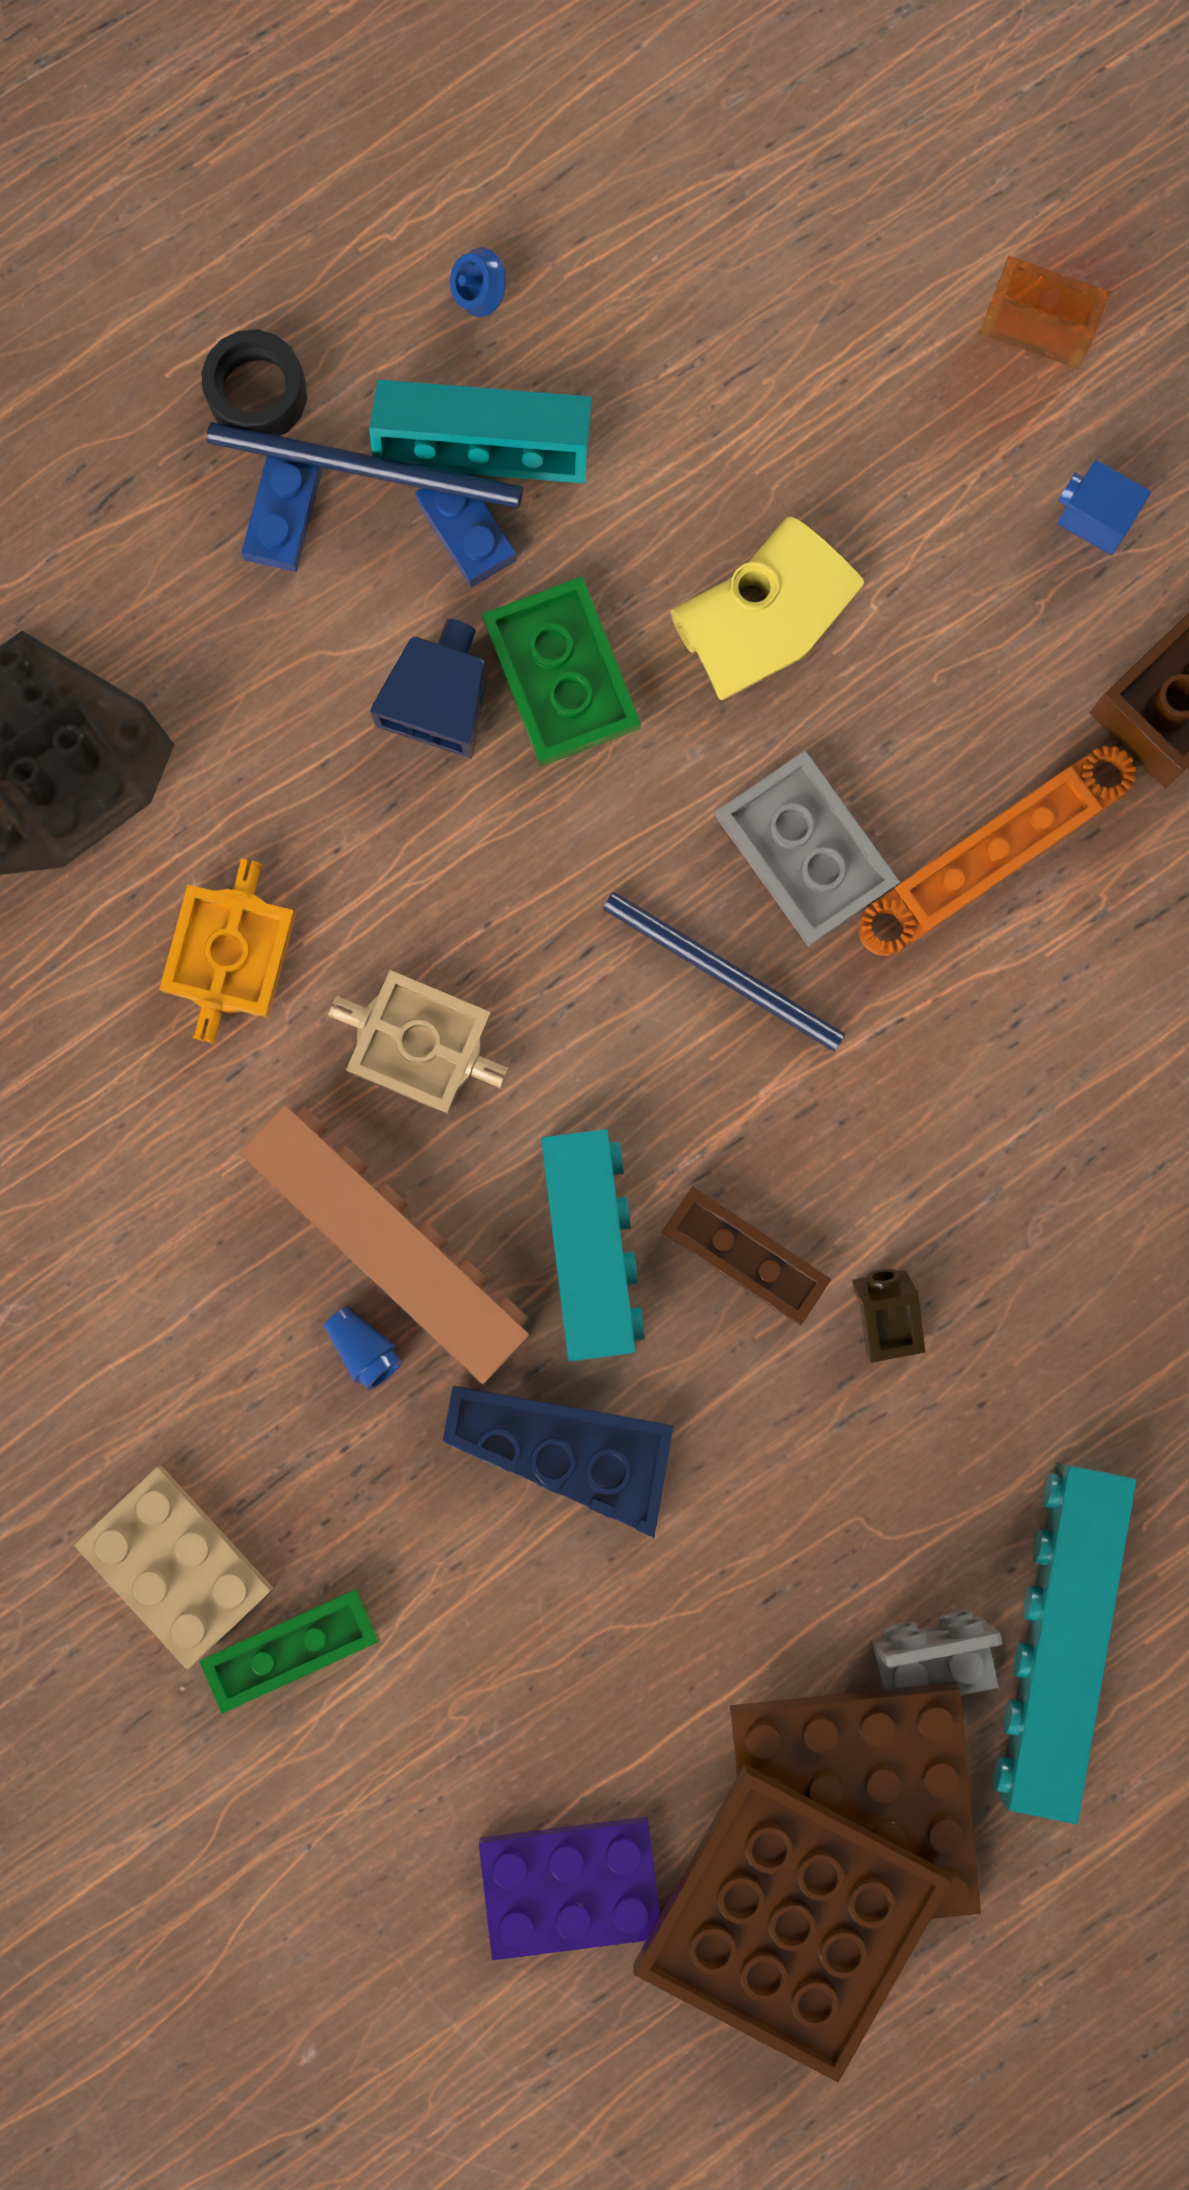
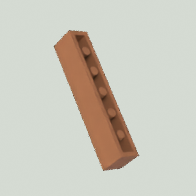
(385, 1243)

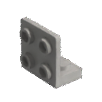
(938, 1654)

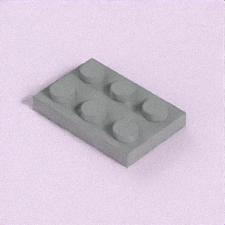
(807, 848)

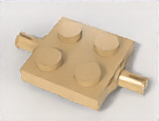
(418, 1042)

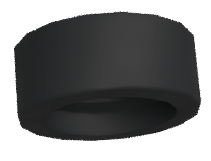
(254, 346)

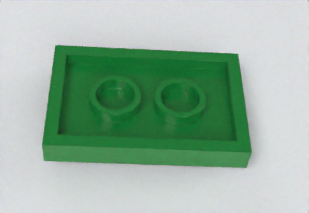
(561, 671)

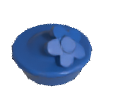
(478, 282)

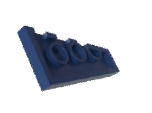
(576, 1452)

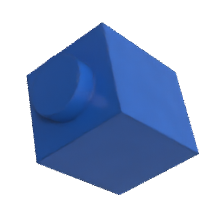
(1101, 506)

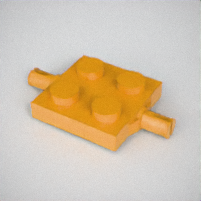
(228, 951)

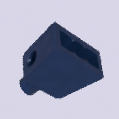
(435, 691)

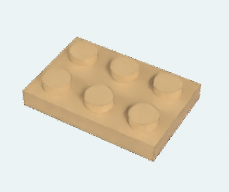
(173, 1567)

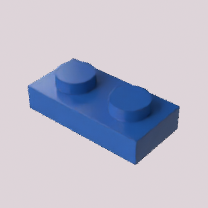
(281, 513)
(467, 534)

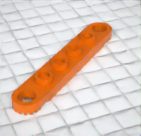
(997, 850)

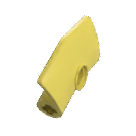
(746, 640)

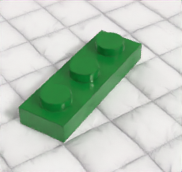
(289, 1650)

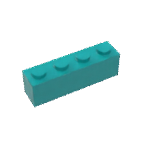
(483, 430)
(589, 1245)

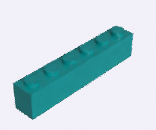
(1065, 1642)

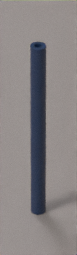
(724, 971)

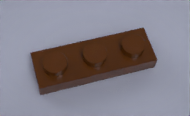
(746, 1256)

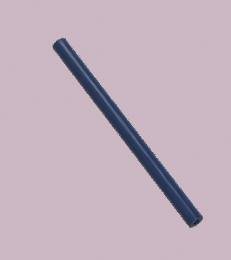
(365, 465)

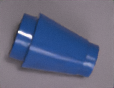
(362, 1348)

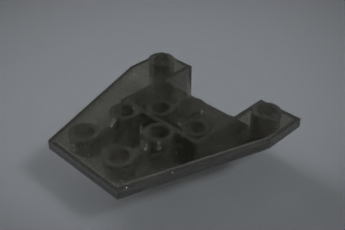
(71, 757)

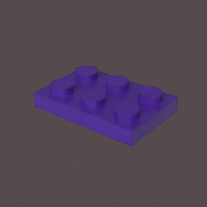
(569, 1888)

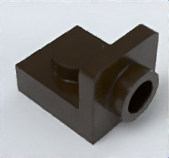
(889, 1315)

